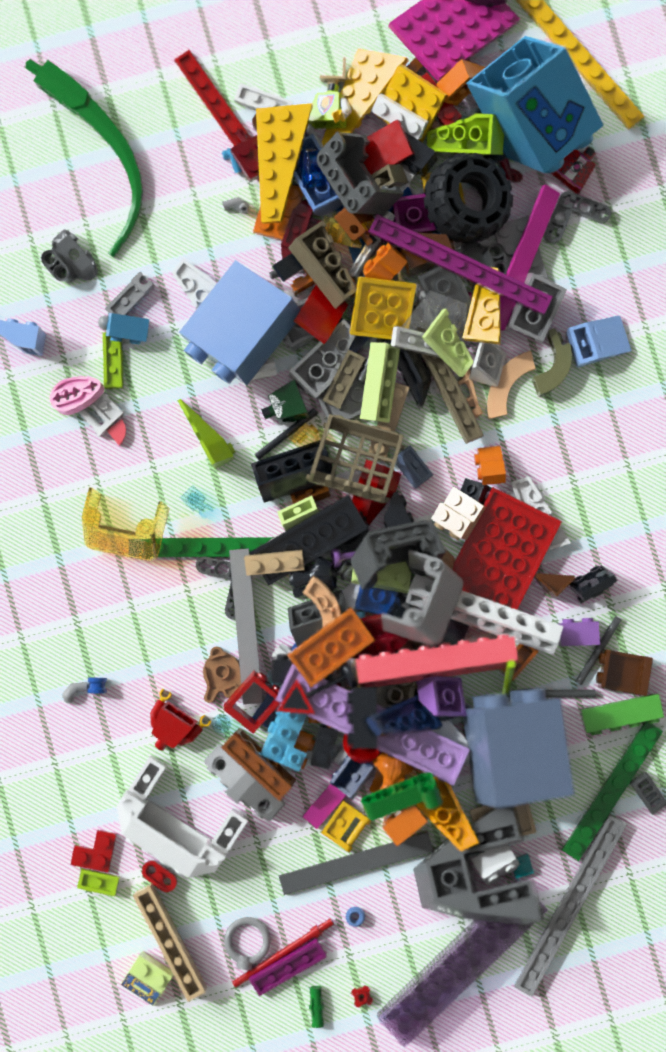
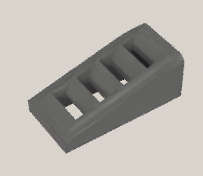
(639, 780)

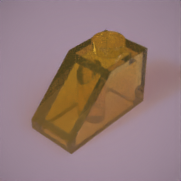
(338, 234)

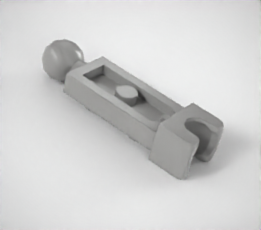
(127, 298)

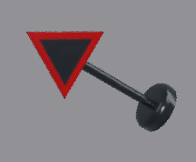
(297, 701)

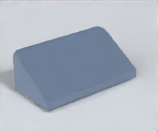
(413, 467)

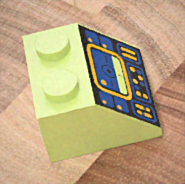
(147, 978)

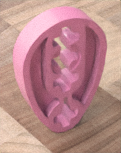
(72, 386)

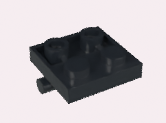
(593, 583)

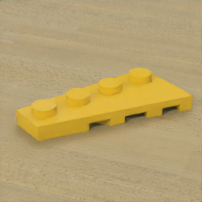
(484, 317)

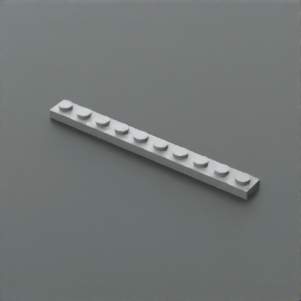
(570, 905)

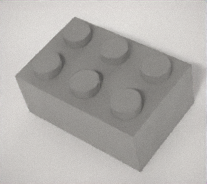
(530, 322)

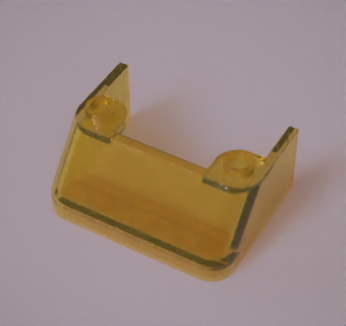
(139, 545)

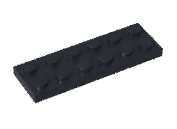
(316, 534)

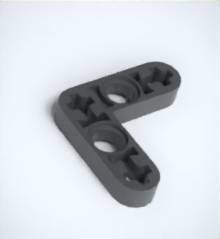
(568, 209)
(227, 576)

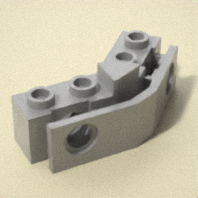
(242, 785)

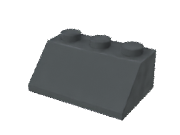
(307, 620)

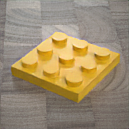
(416, 95)
(381, 306)

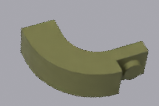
(550, 380)

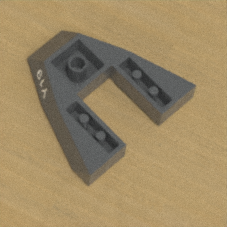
(448, 883)

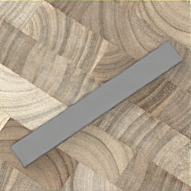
(245, 624)

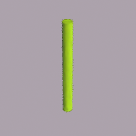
(508, 677)

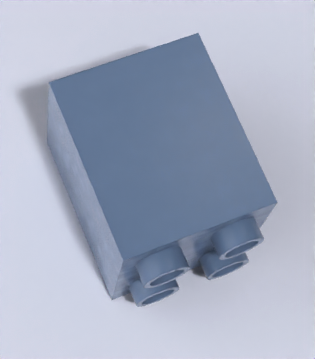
(517, 748)

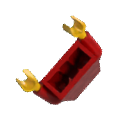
(173, 725)

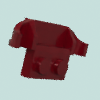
(299, 223)
(383, 640)

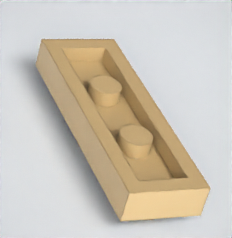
(274, 562)

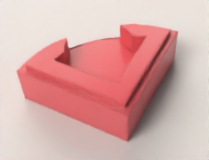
(118, 432)

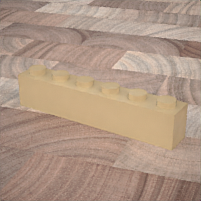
(170, 942)

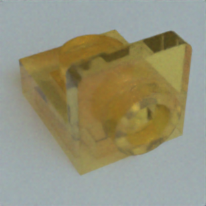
(301, 434)

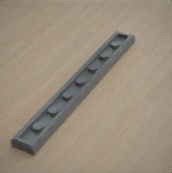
(355, 863)

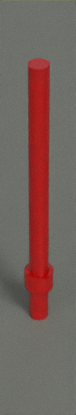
(315, 932)

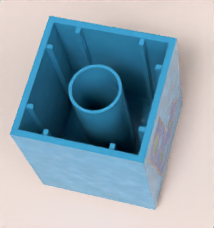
(537, 103)

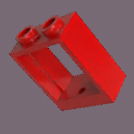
(243, 717)

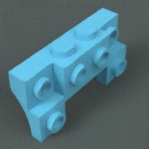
(282, 738)

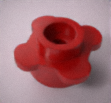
(367, 999)

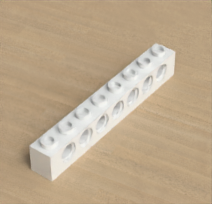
(493, 617)

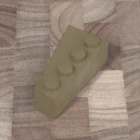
(323, 264)

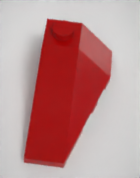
(368, 507)

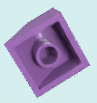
(442, 695)

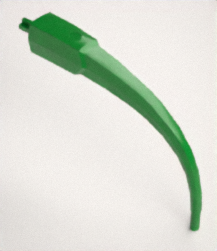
(79, 102)

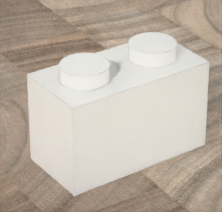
(495, 863)

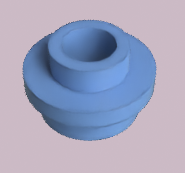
(355, 923)

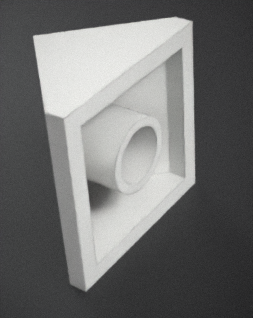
(488, 364)

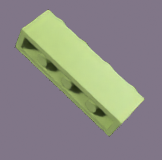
(380, 382)

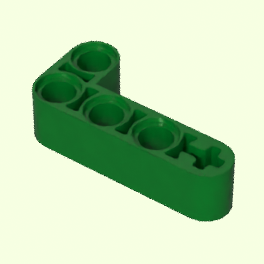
(403, 795)

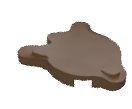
(221, 674)

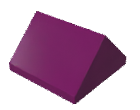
(411, 213)

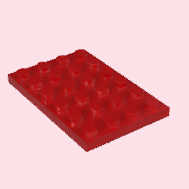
(505, 549)

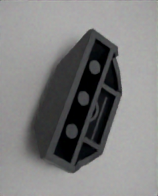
(414, 374)

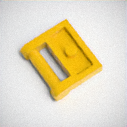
(341, 821)

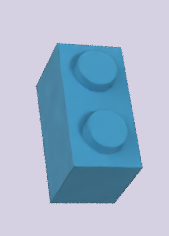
(127, 327)

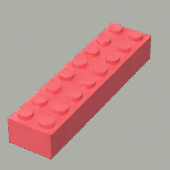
(442, 661)

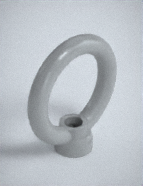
(246, 962)

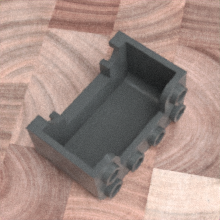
(345, 170)
(392, 546)

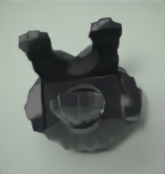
(321, 569)

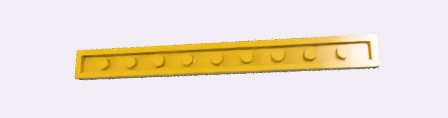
(583, 61)

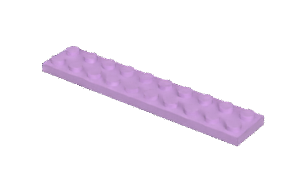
(419, 749)

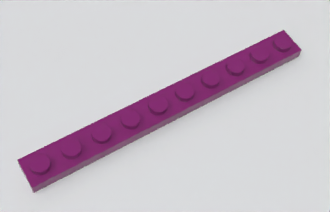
(460, 264)

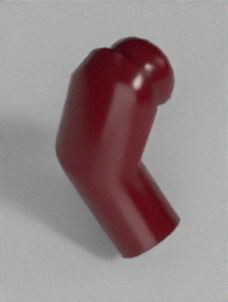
(511, 174)

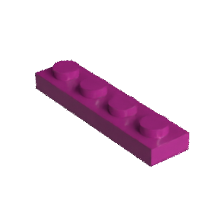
(287, 967)

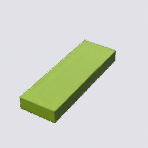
(112, 363)

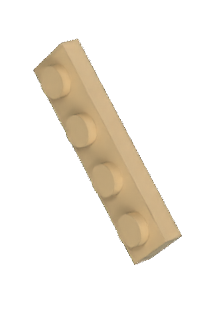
(399, 398)

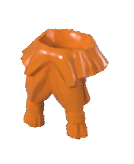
(389, 771)

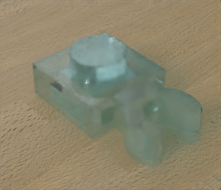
(194, 499)

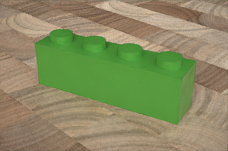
(622, 713)

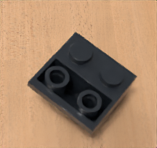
(396, 512)

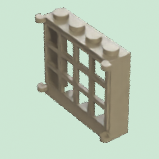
(363, 431)

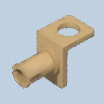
(335, 79)

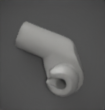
(236, 203)
(69, 693)

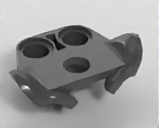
(62, 244)
(483, 255)

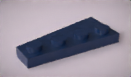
(404, 718)

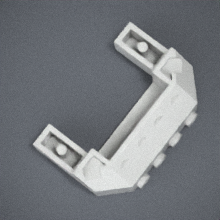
(166, 835)

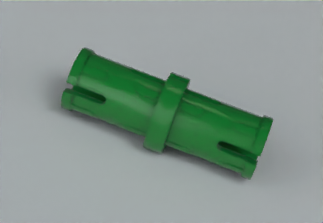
(316, 1006)

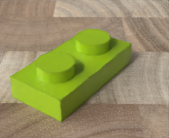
(98, 882)

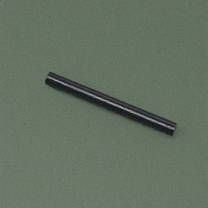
(284, 435)

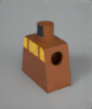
(356, 226)

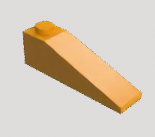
(450, 818)

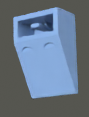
(26, 337)
(597, 340)

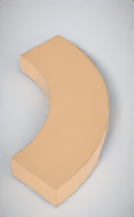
(510, 373)
(324, 600)

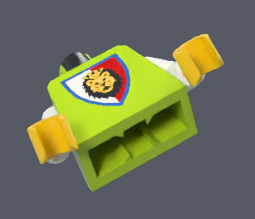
(329, 109)

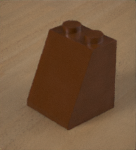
(418, 265)

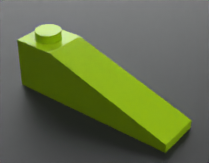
(471, 135)
(212, 443)

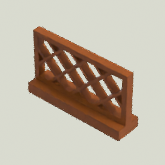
(264, 770)

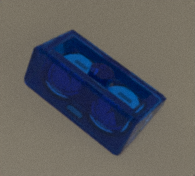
(310, 171)

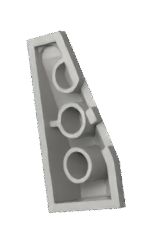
(321, 364)

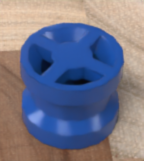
(97, 685)

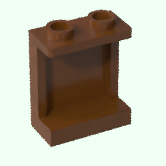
(624, 672)

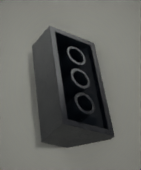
(287, 471)

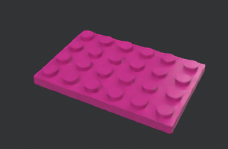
(450, 30)

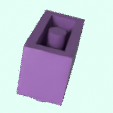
(579, 632)

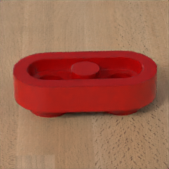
(159, 876)

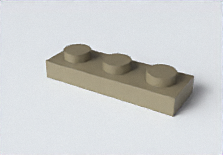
(344, 379)

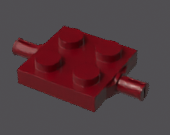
(247, 155)

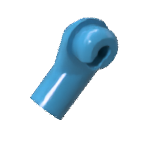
(227, 155)

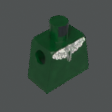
(286, 404)

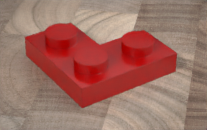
(99, 856)

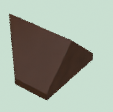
(554, 583)

